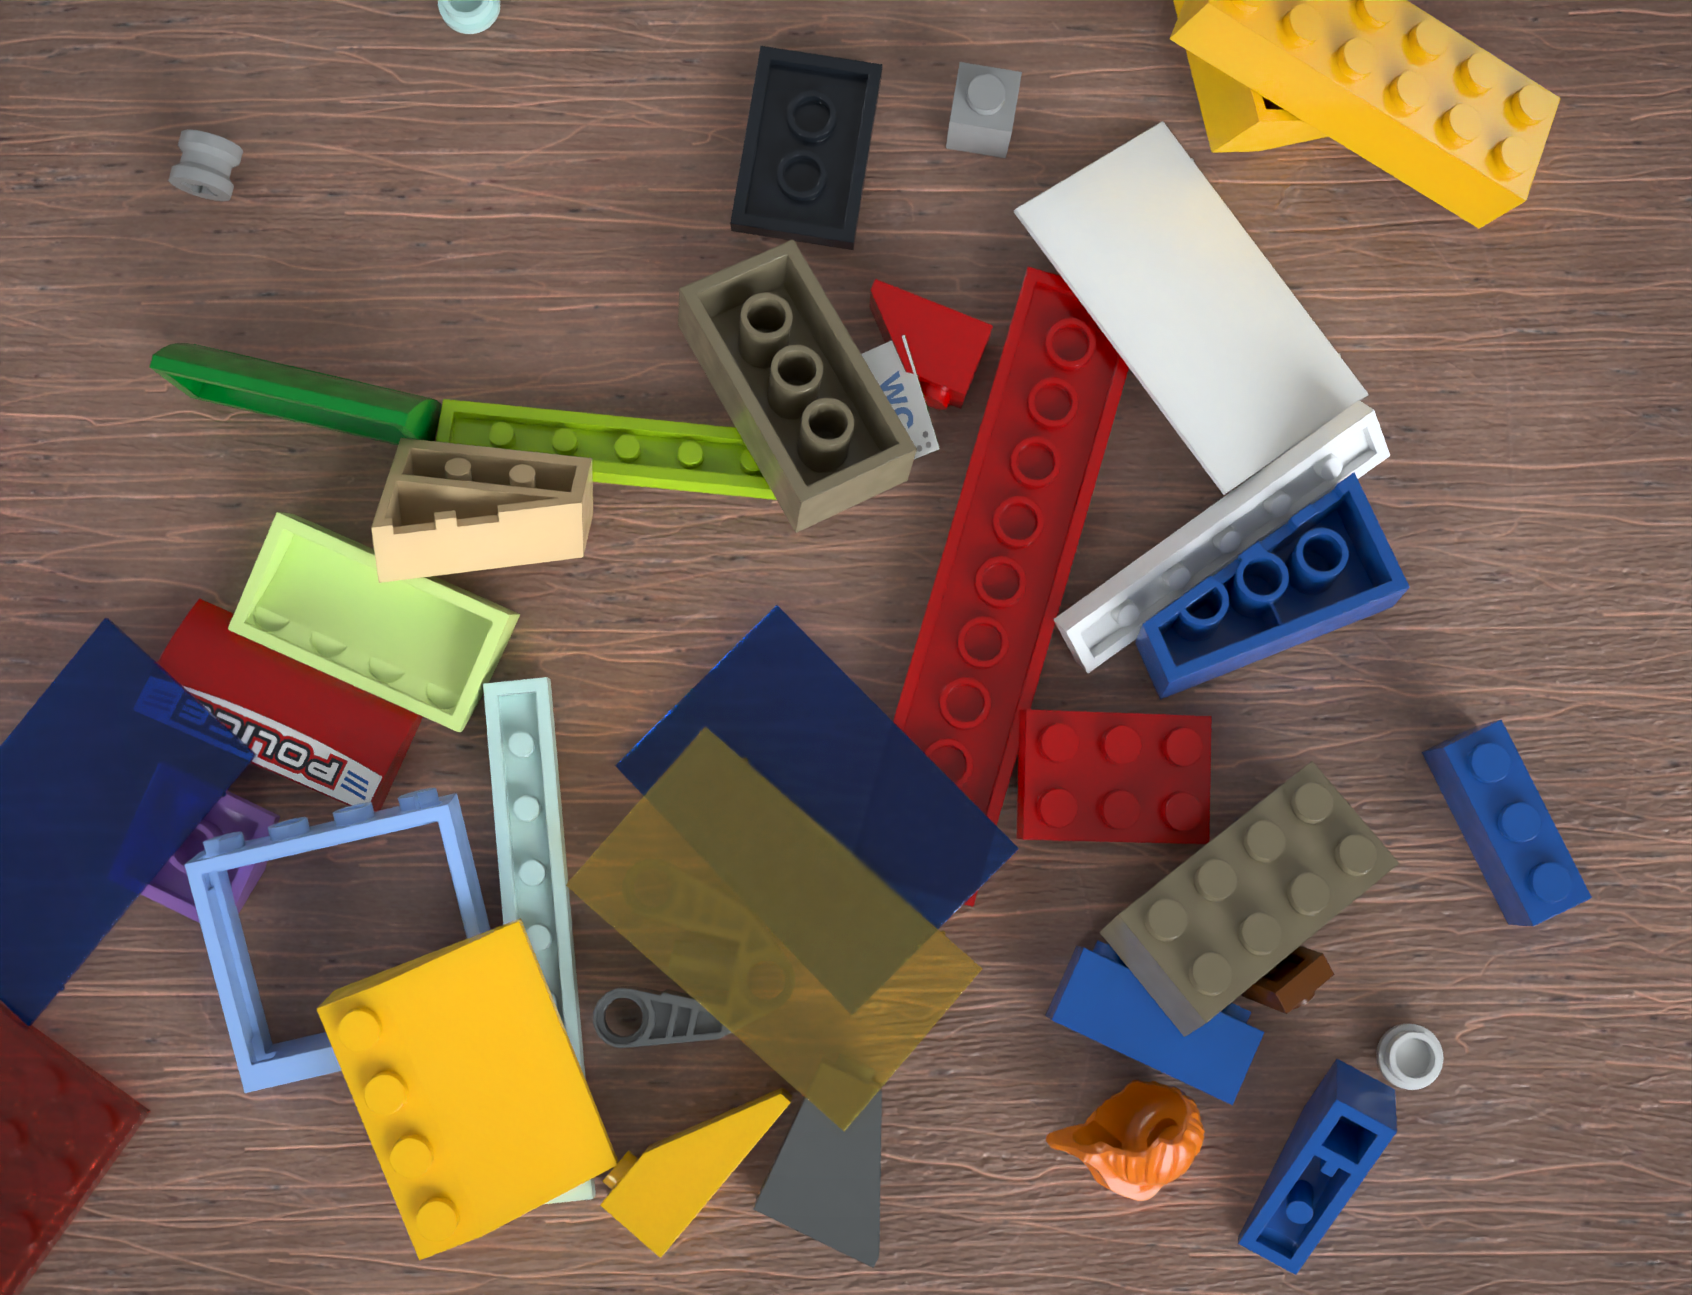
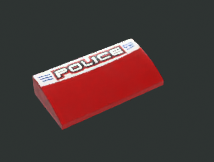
(289, 712)

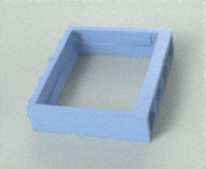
(258, 1060)

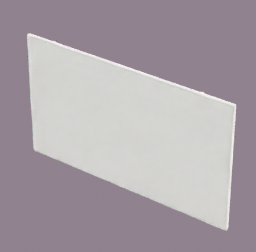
(1191, 305)

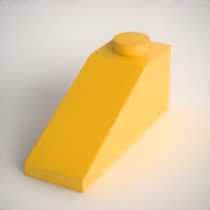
(681, 1173)

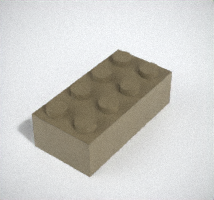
(795, 385)
(1248, 899)

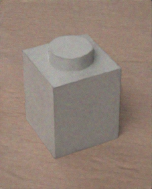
(983, 110)

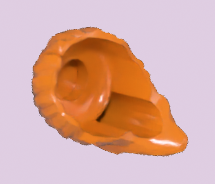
(1136, 1139)

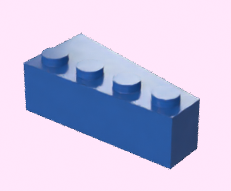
(1289, 588)

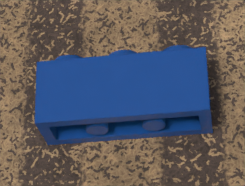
(1506, 825)
(1113, 1008)

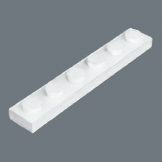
(1258, 507)

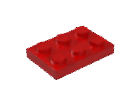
(1114, 777)

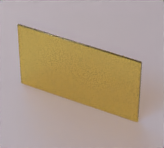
(774, 928)

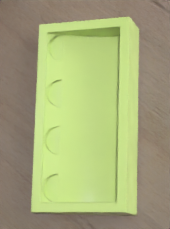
(398, 639)

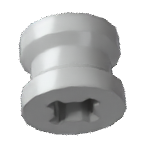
(205, 165)

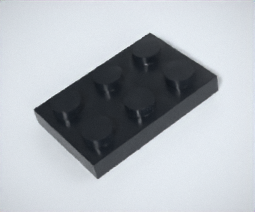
(806, 147)

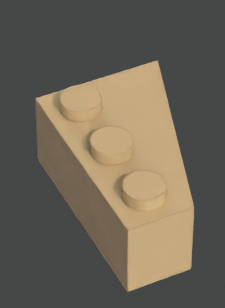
(479, 509)

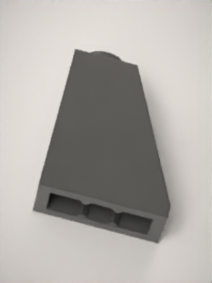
(829, 1180)

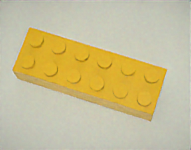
(1388, 90)

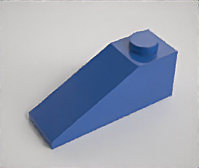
(1321, 1165)

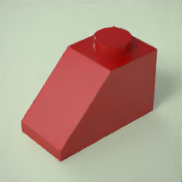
(941, 341)

